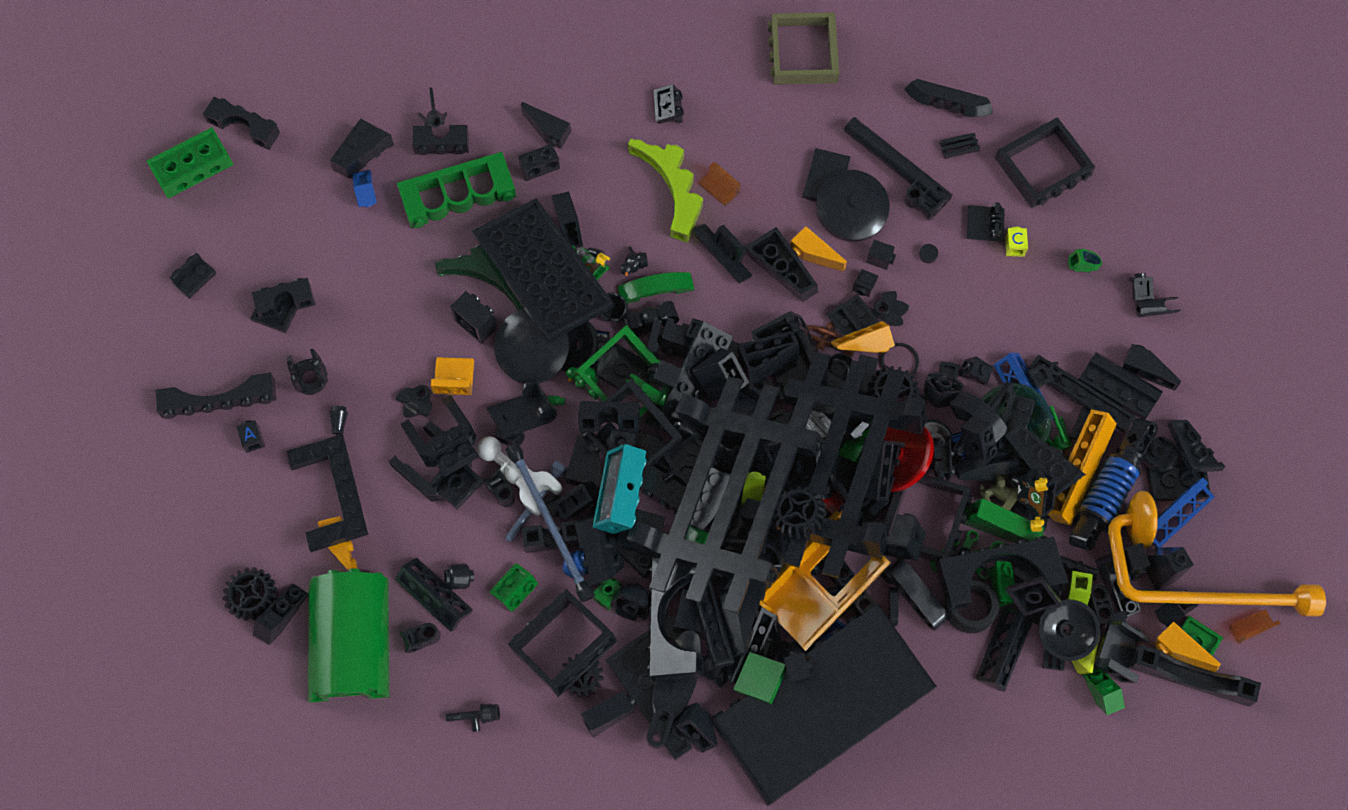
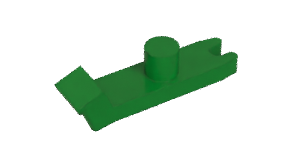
(653, 394)

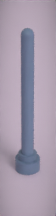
(557, 471)

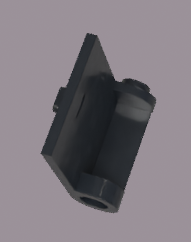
(523, 412)

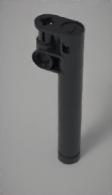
(929, 193)

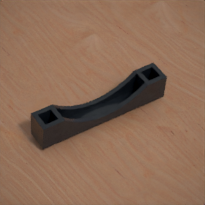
(254, 390)
(1168, 668)

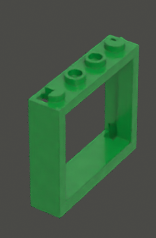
(635, 343)

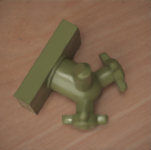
(1000, 491)

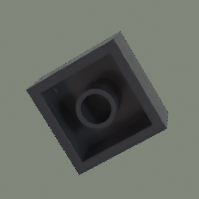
(474, 316)

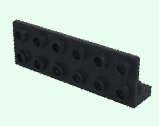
(705, 343)

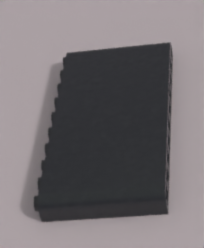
(855, 688)

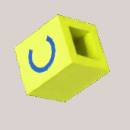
(1016, 241)

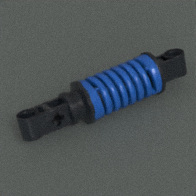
(1112, 485)

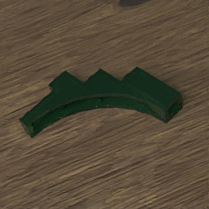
(477, 267)

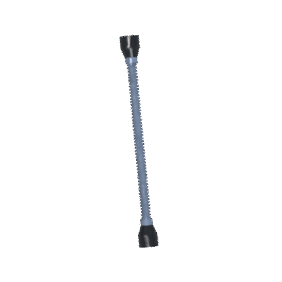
(583, 590)

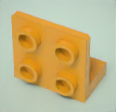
(453, 376)

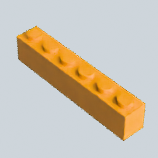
(1086, 458)

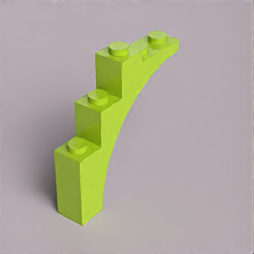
(679, 181)

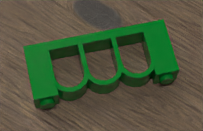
(419, 214)

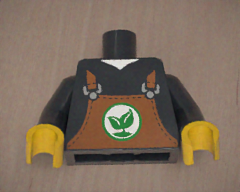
(1037, 493)

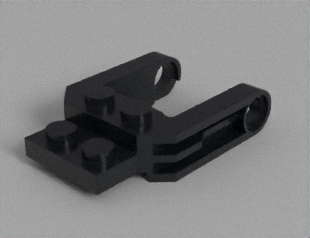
(450, 449)
(453, 488)

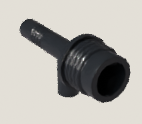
(487, 713)

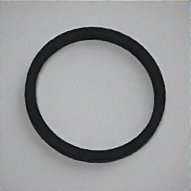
(910, 348)

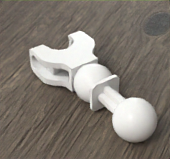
(490, 449)

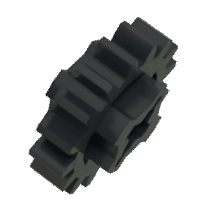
(590, 673)

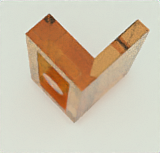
(720, 184)
(1253, 626)

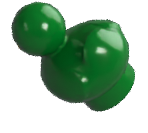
(589, 371)

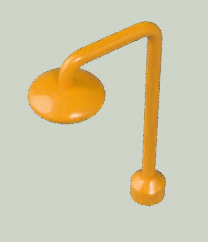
(1141, 527)

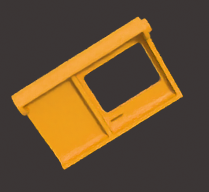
(804, 604)

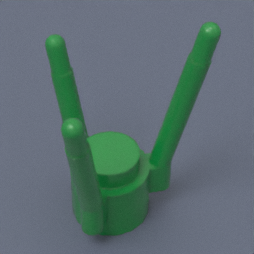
(1062, 440)

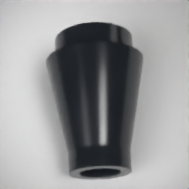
(338, 419)

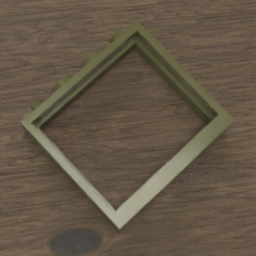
(804, 76)

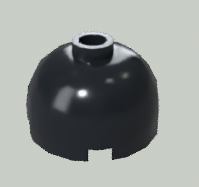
(941, 390)
(632, 602)

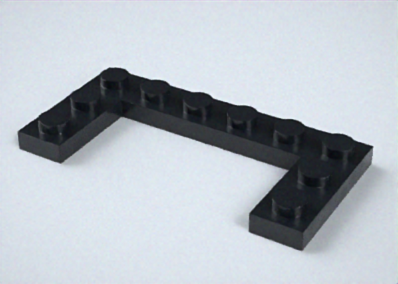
(354, 522)

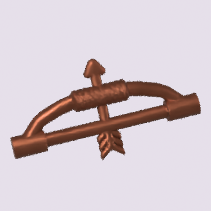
(822, 342)

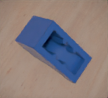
(364, 188)

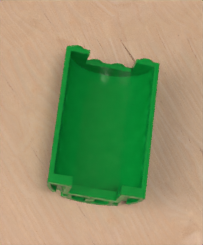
(348, 635)

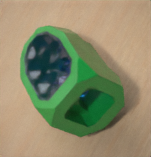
(1084, 261)

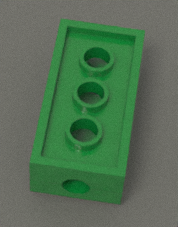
(190, 162)

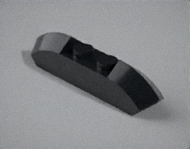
(949, 98)

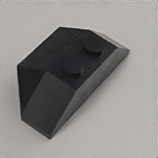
(763, 642)

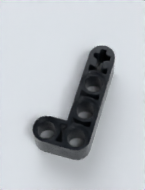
(915, 592)

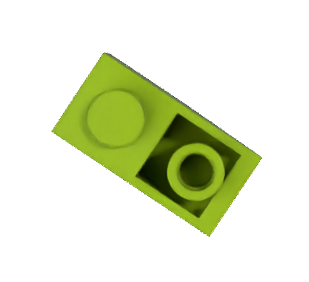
(753, 487)
(1079, 586)

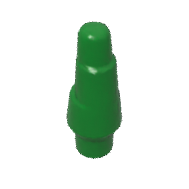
(556, 400)

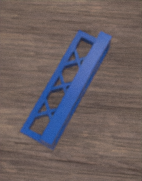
(1017, 367)
(1176, 506)

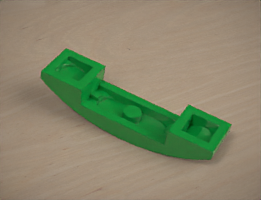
(656, 285)

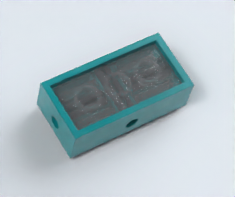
(619, 489)

